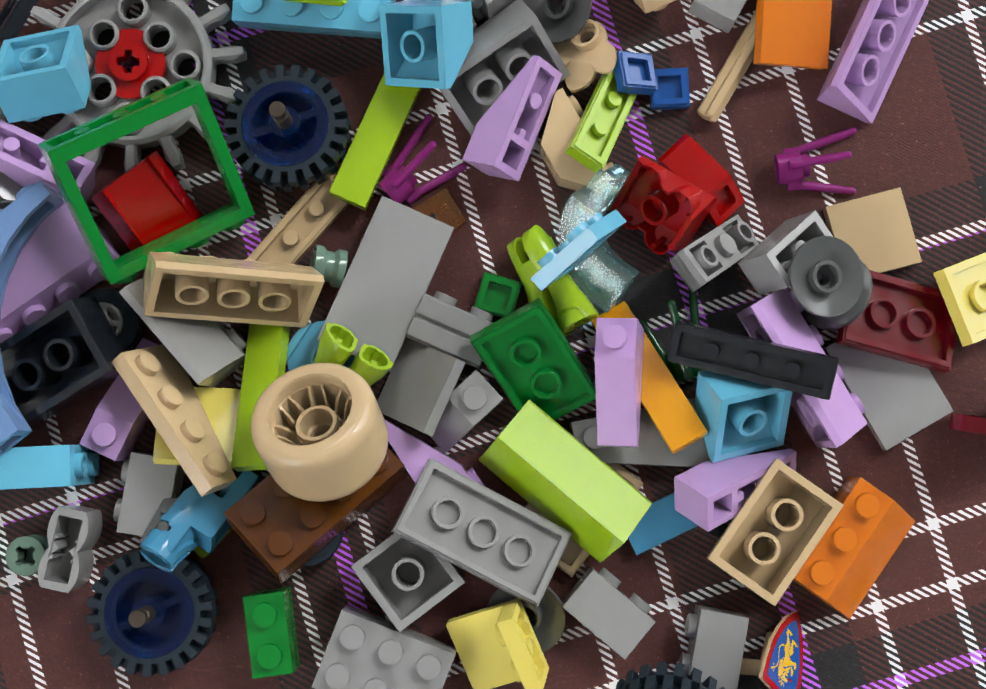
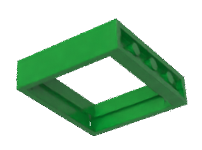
(123, 121)

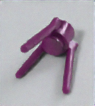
(793, 165)
(399, 181)

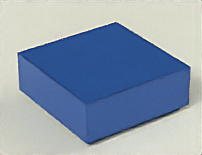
(635, 73)
(672, 89)

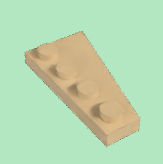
(177, 414)

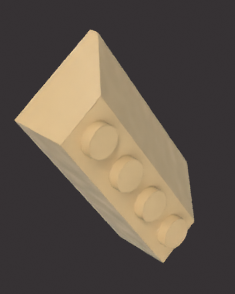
(230, 290)

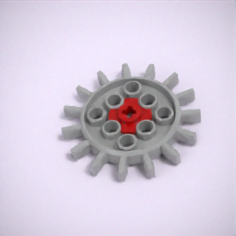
(156, 66)

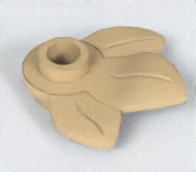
(587, 58)

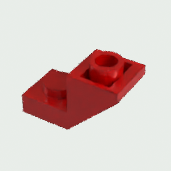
(696, 166)

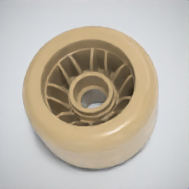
(320, 432)

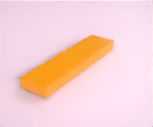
(662, 395)

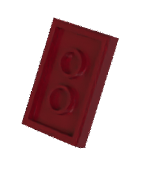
(903, 324)

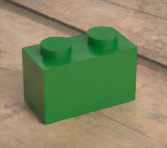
(271, 632)

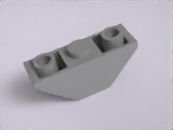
(714, 252)

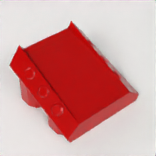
(146, 202)
(662, 206)

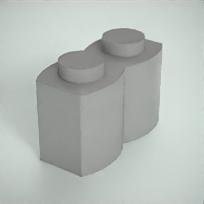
(70, 538)

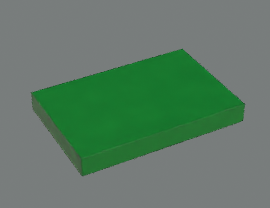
(535, 361)

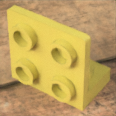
(499, 647)

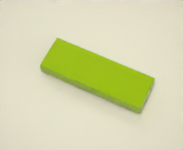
(600, 124)

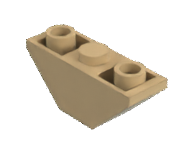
(560, 126)

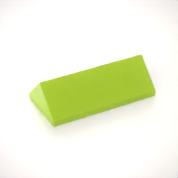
(566, 481)

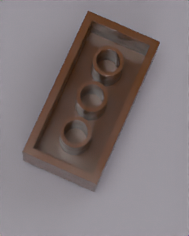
(292, 530)

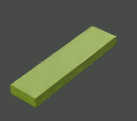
(373, 144)
(262, 365)

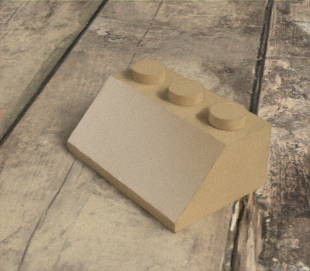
(775, 532)

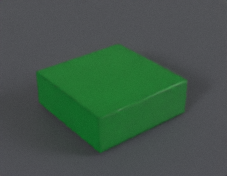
(497, 295)

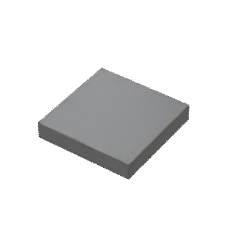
(419, 386)

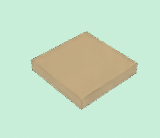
(876, 230)

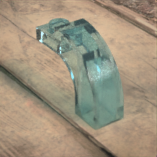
(602, 274)

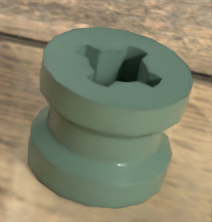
(330, 264)
(35, 547)

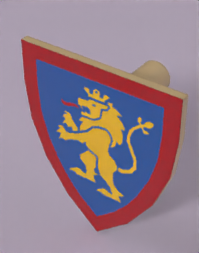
(781, 656)

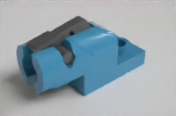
(190, 522)

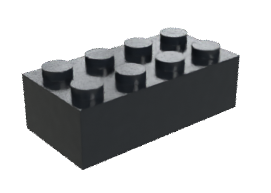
(60, 358)

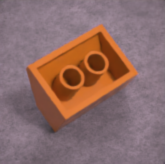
(854, 546)

